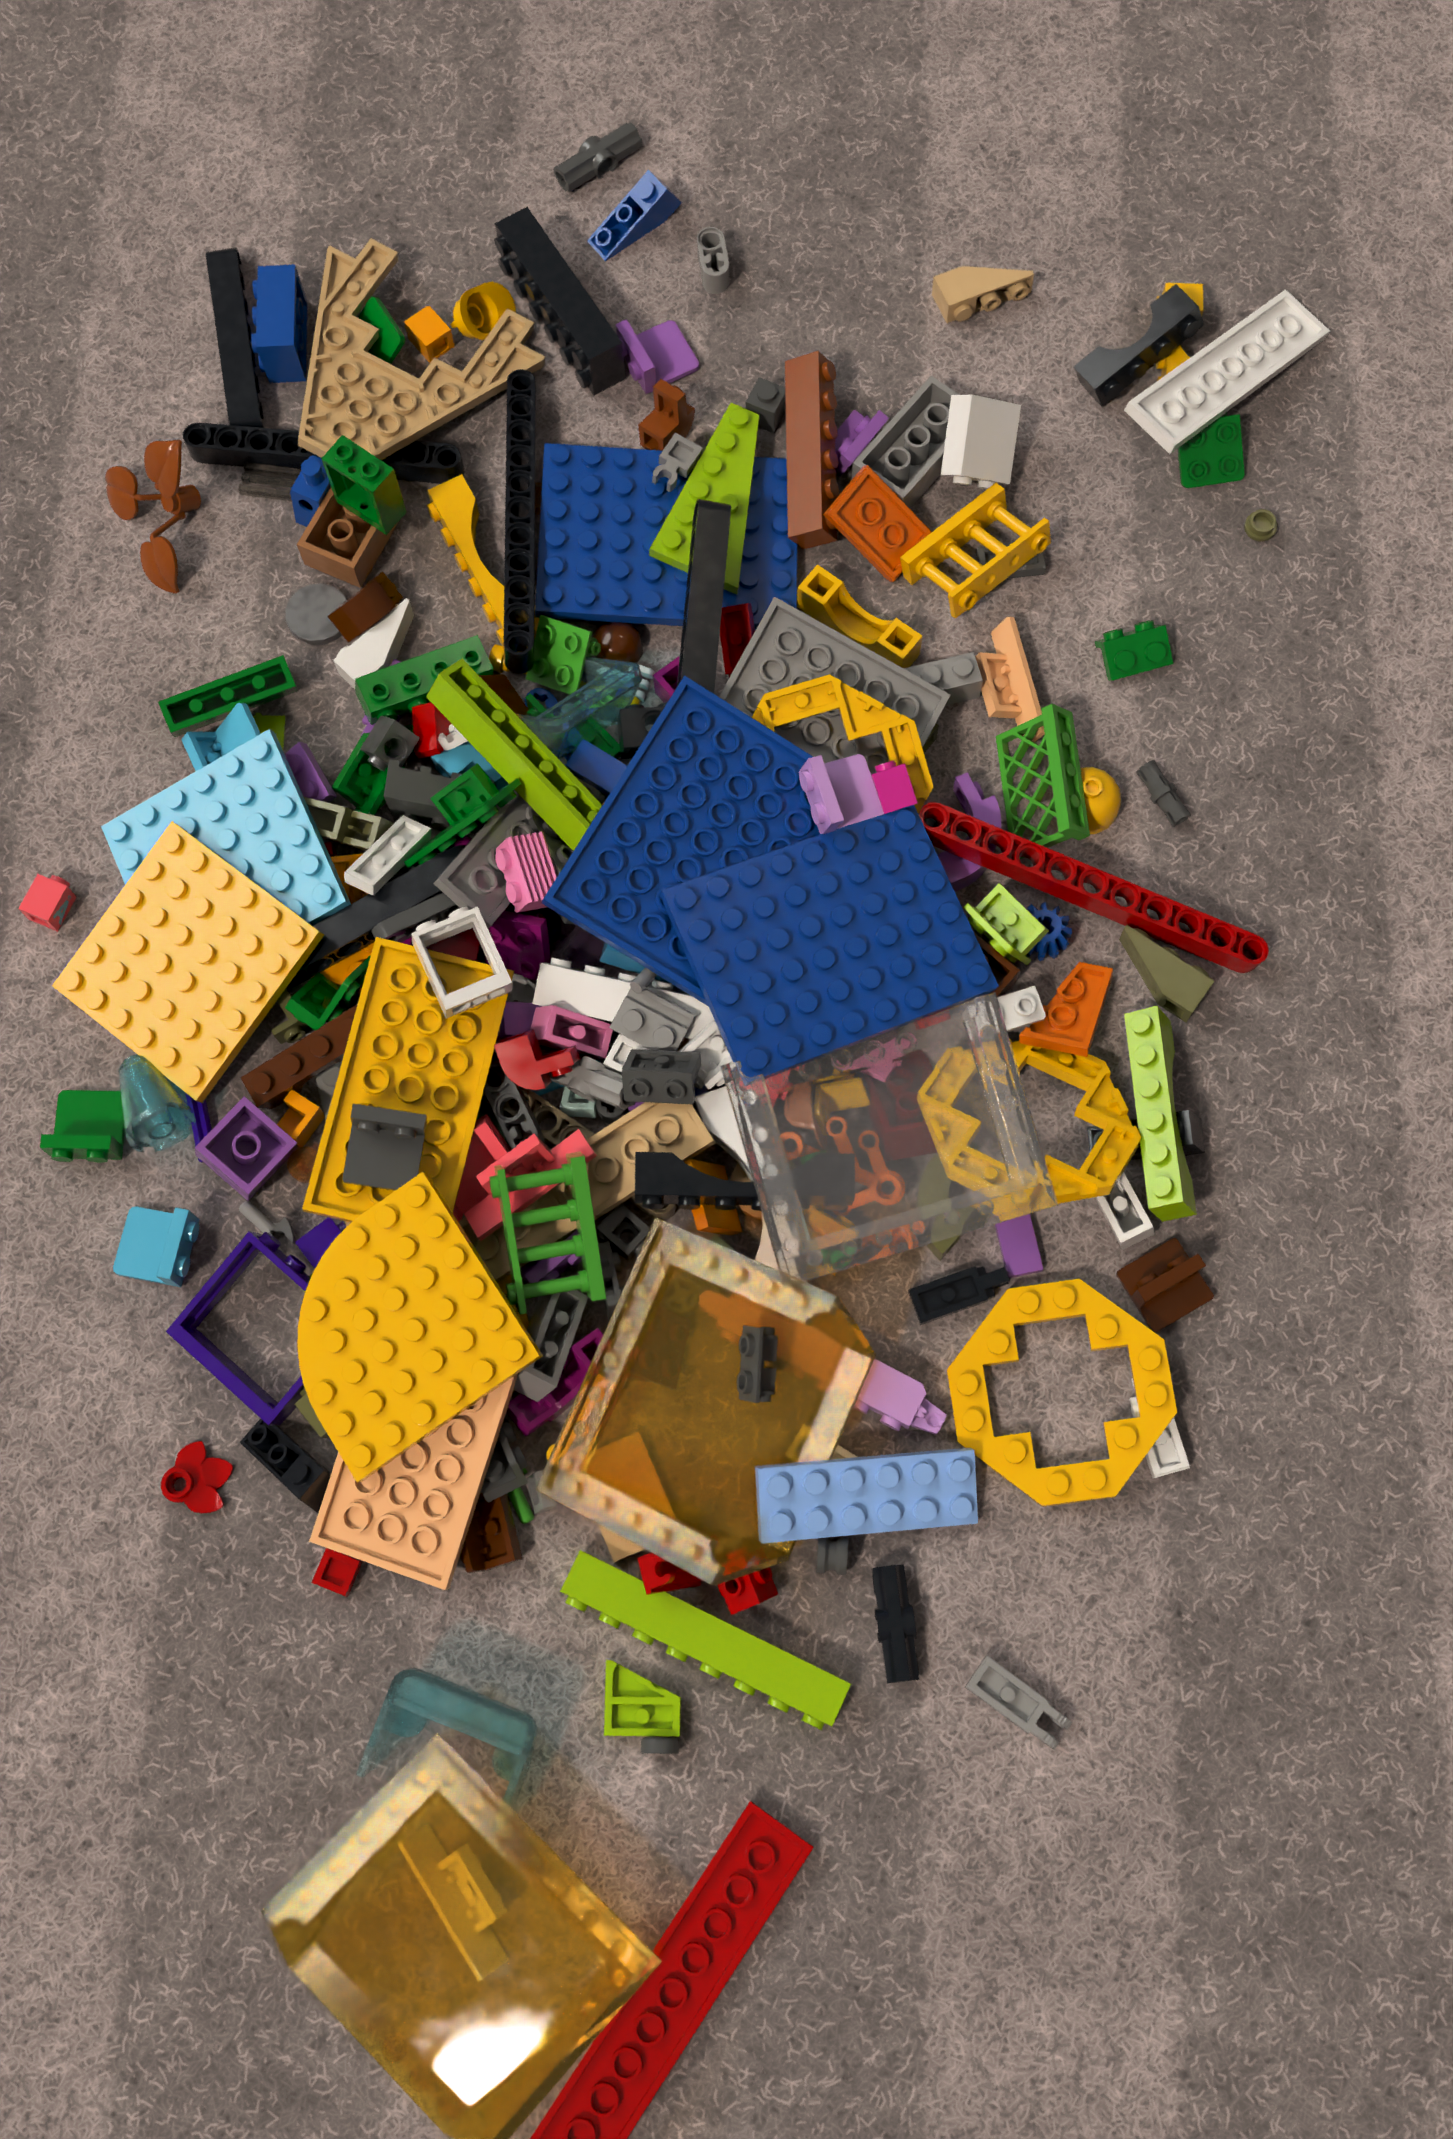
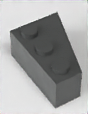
(410, 792)

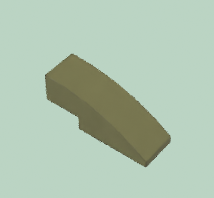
(346, 825)

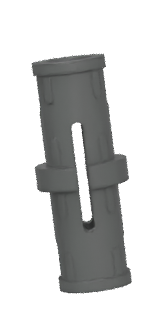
(1163, 793)

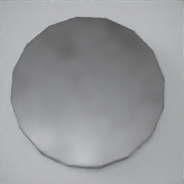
(309, 612)

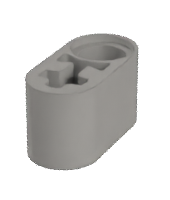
(713, 254)

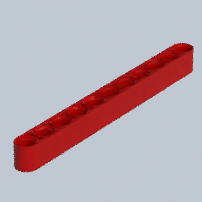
(1106, 886)

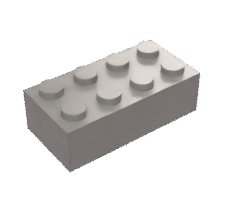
(912, 443)

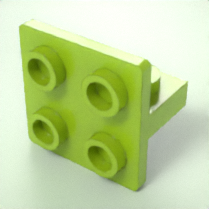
(1007, 924)

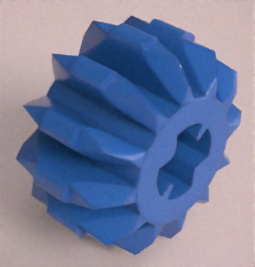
(1058, 931)

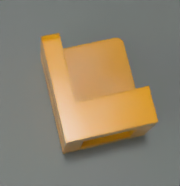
(429, 333)
(300, 1118)

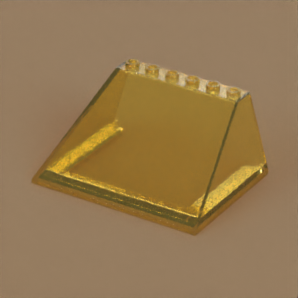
(659, 1422)
(457, 1947)

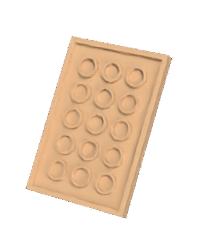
(421, 1503)

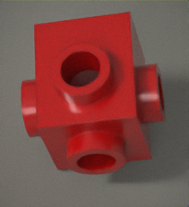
(748, 1590)

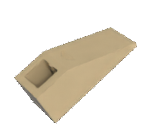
(976, 289)

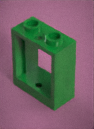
(364, 480)

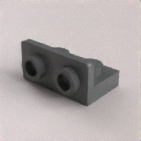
(660, 1076)
(506, 1466)

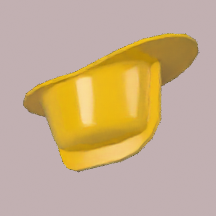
(481, 309)

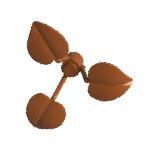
(164, 468)

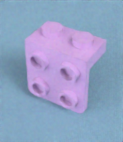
(839, 792)

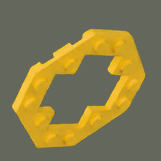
(860, 718)
(1101, 1107)
(1107, 1328)

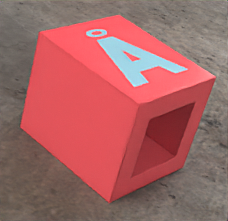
(48, 901)

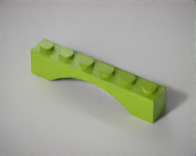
(1164, 1163)

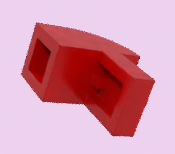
(525, 1064)

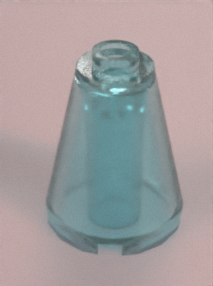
(151, 1106)

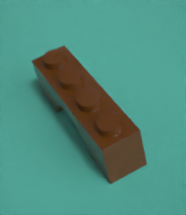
(299, 1063)

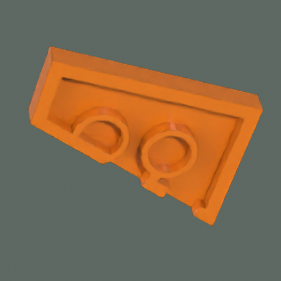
(1072, 1012)

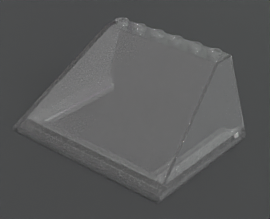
(891, 1142)

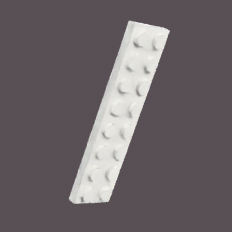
(1226, 371)

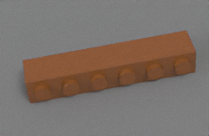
(810, 448)

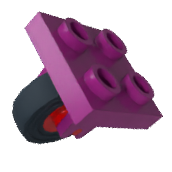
(525, 939)

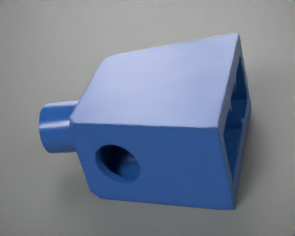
(309, 489)

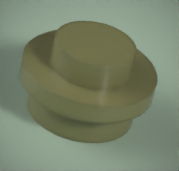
(1261, 525)

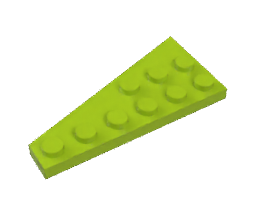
(719, 476)

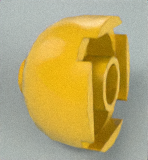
(1101, 798)

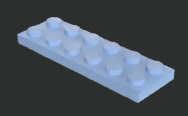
(866, 1495)

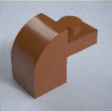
(669, 417)

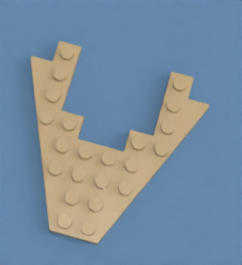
(375, 401)

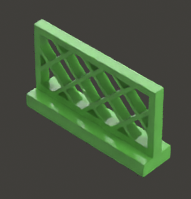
(1062, 774)

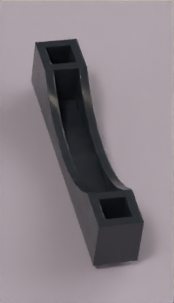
(668, 1180)

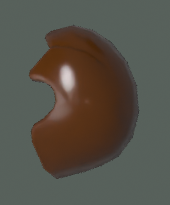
(619, 642)

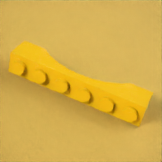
(458, 512)

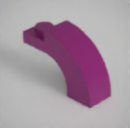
(531, 1415)

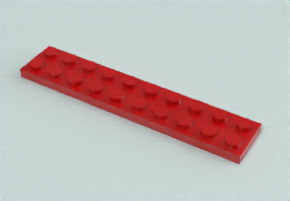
(697, 1958)

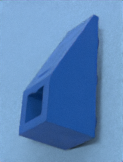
(635, 216)

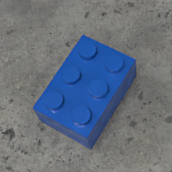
(280, 323)

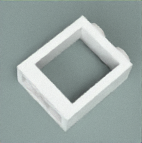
(473, 994)

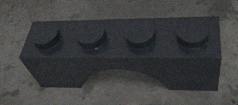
(1110, 371)

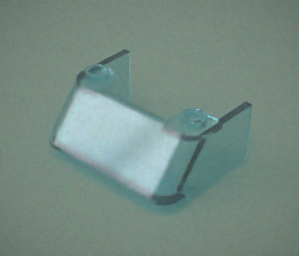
(589, 710)
(424, 1696)

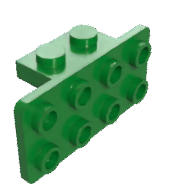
(461, 803)

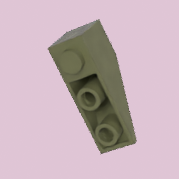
(1169, 979)

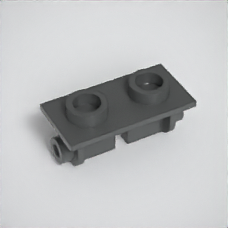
(756, 1346)

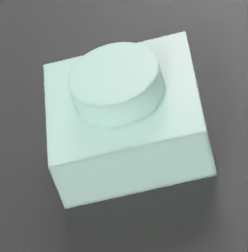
(577, 1106)

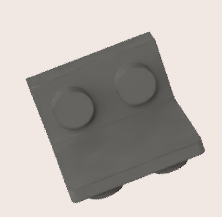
(384, 1147)

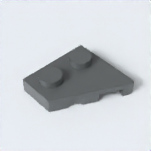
(610, 1265)

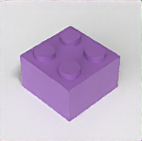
(245, 1148)

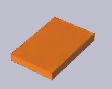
(876, 522)

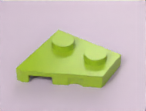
(638, 1705)

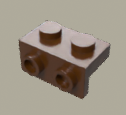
(491, 1536)

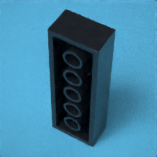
(559, 302)

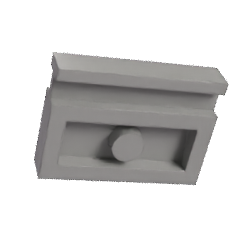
(652, 1021)

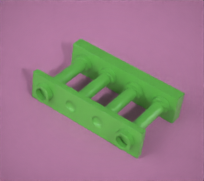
(577, 1209)

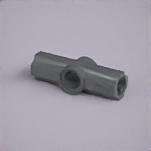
(597, 156)

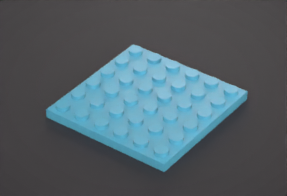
(251, 817)

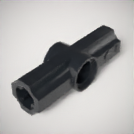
(895, 1623)

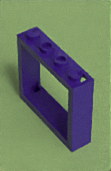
(212, 1358)

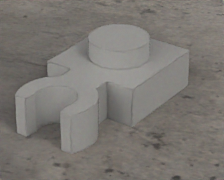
(677, 458)

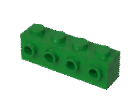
(407, 683)

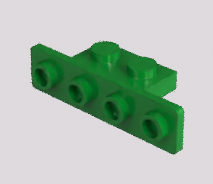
(362, 782)

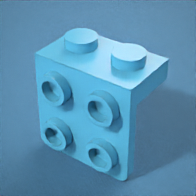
(233, 732)
(156, 1245)

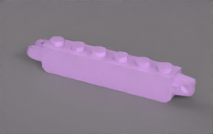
(898, 1400)

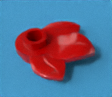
(202, 1479)

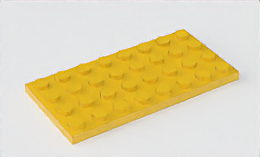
(409, 1061)

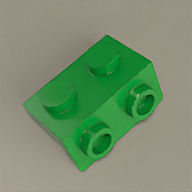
(1135, 650)

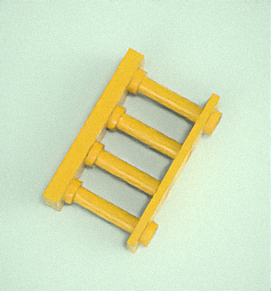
(969, 525)

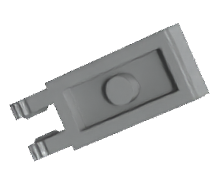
(1014, 1700)

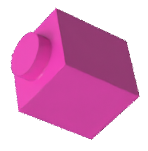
(893, 786)

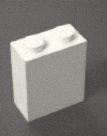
(980, 440)

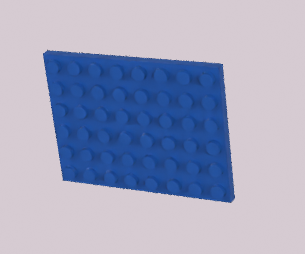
(605, 516)
(690, 802)
(828, 942)

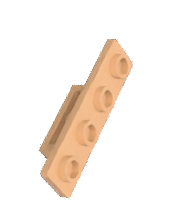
(1007, 678)

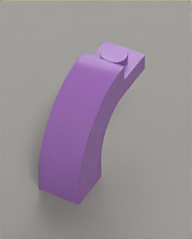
(970, 796)

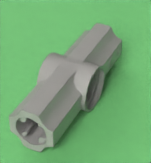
(594, 1081)

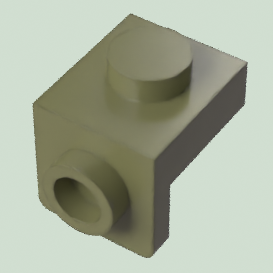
(292, 1029)

